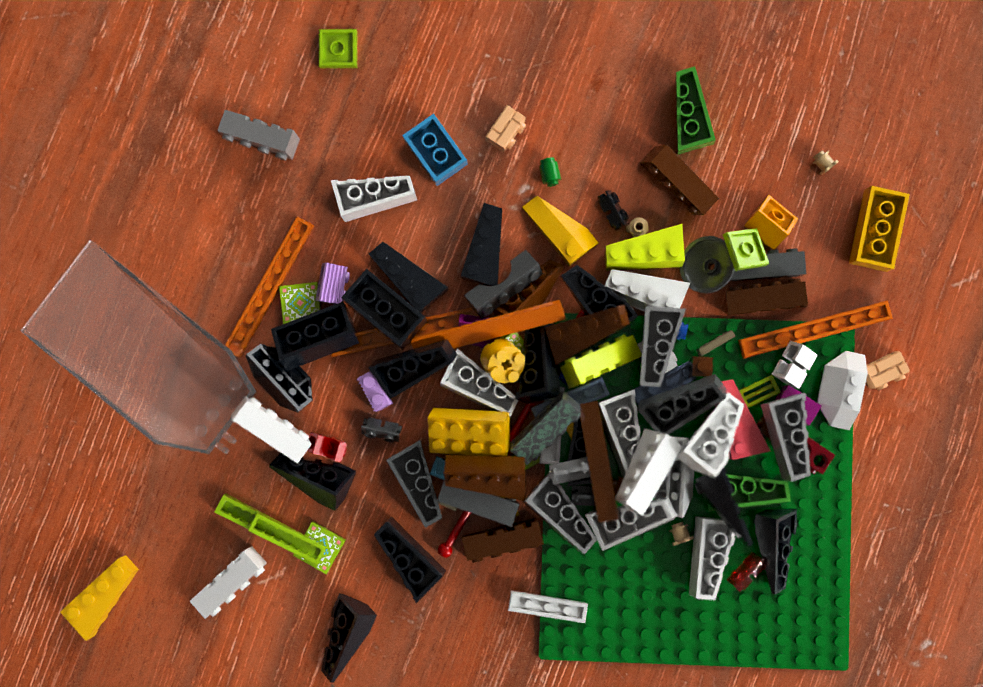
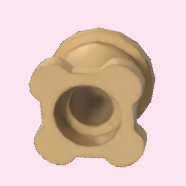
(824, 161)
(632, 227)
(680, 533)

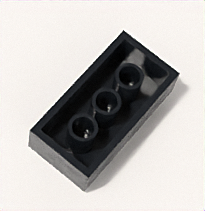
(384, 309)
(314, 336)

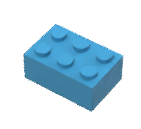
(435, 149)

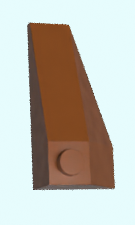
(535, 292)

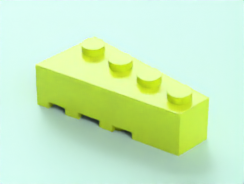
(648, 251)
(601, 361)

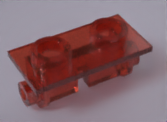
(740, 577)

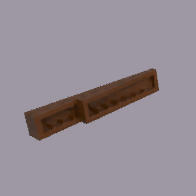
(598, 462)

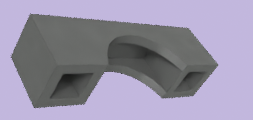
(488, 298)

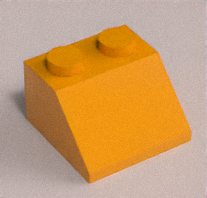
(772, 222)

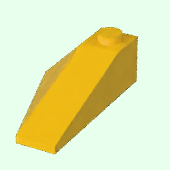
(563, 233)

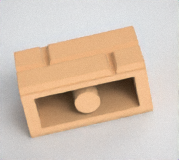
(505, 129)
(885, 370)

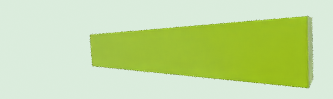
(270, 529)

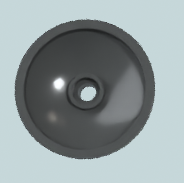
(698, 260)

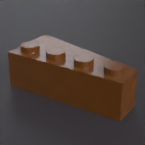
(487, 474)

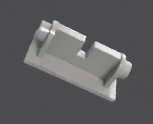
(569, 470)

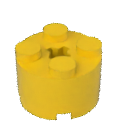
(503, 360)

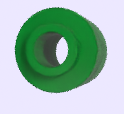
(549, 171)

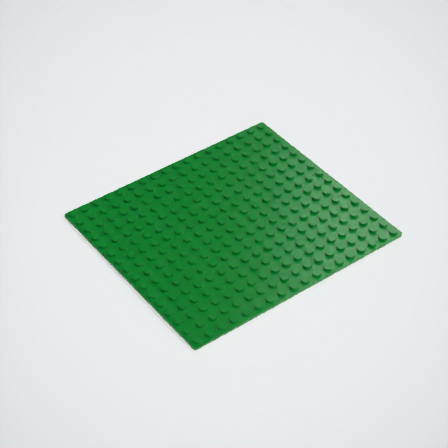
(641, 586)

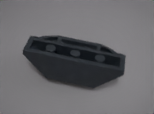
(288, 388)

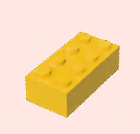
(879, 228)
(469, 432)

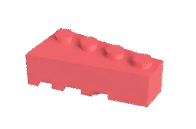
(747, 436)

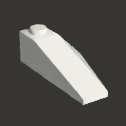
(710, 444)

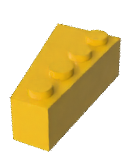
(96, 601)

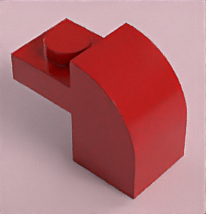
(327, 446)

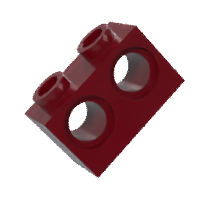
(824, 454)

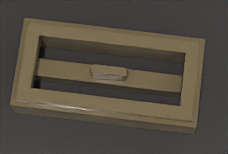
(715, 343)

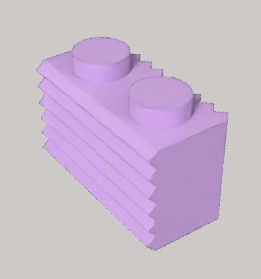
(332, 283)
(374, 391)

